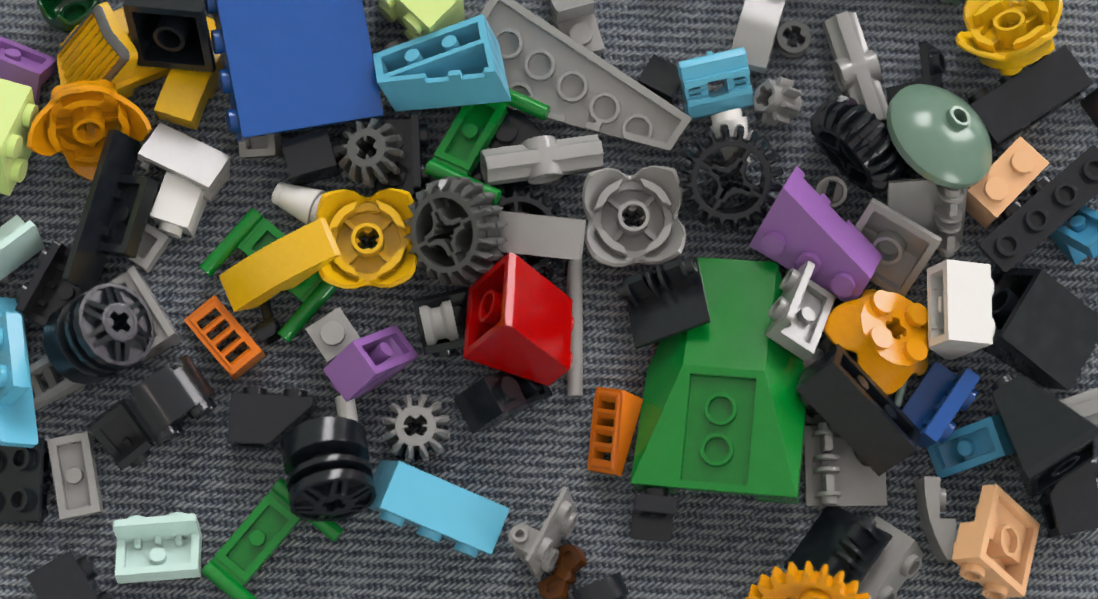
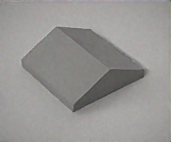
(902, 243)

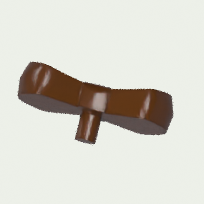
(569, 562)

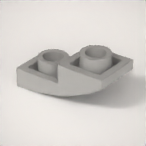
(758, 31)
(542, 235)
(939, 532)

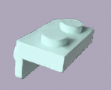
(157, 548)

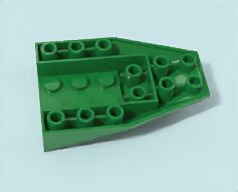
(725, 396)

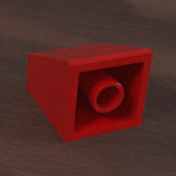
(519, 322)

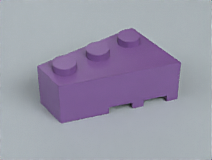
(806, 228)

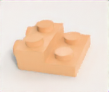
(997, 545)

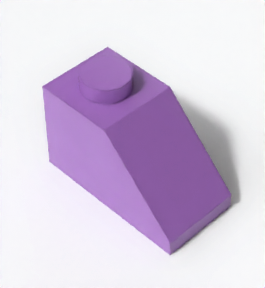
(369, 362)

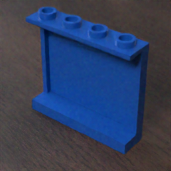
(294, 64)

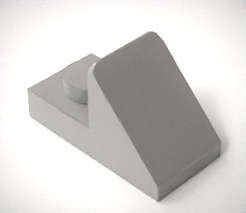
(578, 22)

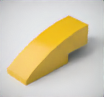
(187, 92)
(279, 265)

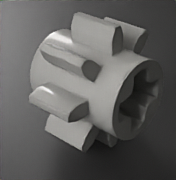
(777, 101)

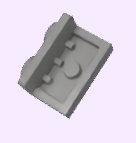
(800, 312)
(895, 564)

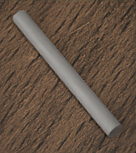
(575, 292)

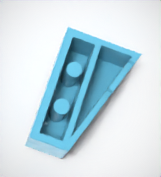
(444, 68)
(437, 508)

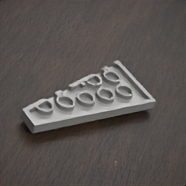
(579, 83)

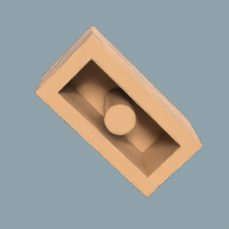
(1004, 182)

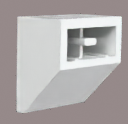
(959, 308)

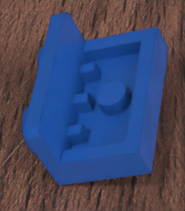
(938, 401)

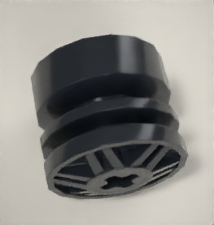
(99, 334)
(327, 469)

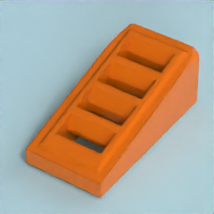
(245, 360)
(609, 409)

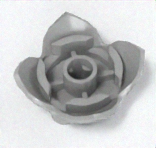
(651, 194)

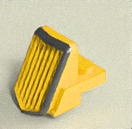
(104, 50)

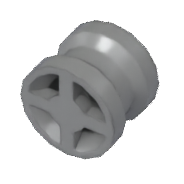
(438, 323)

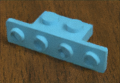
(16, 394)

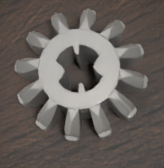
(416, 414)

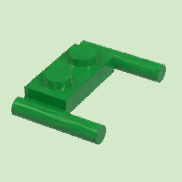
(473, 132)
(250, 236)
(257, 541)

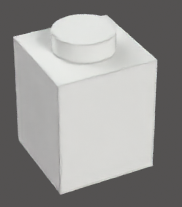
(178, 206)

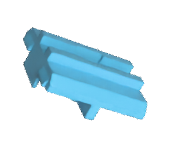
(725, 65)

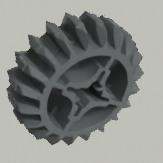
(439, 236)

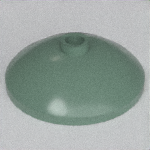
(939, 136)

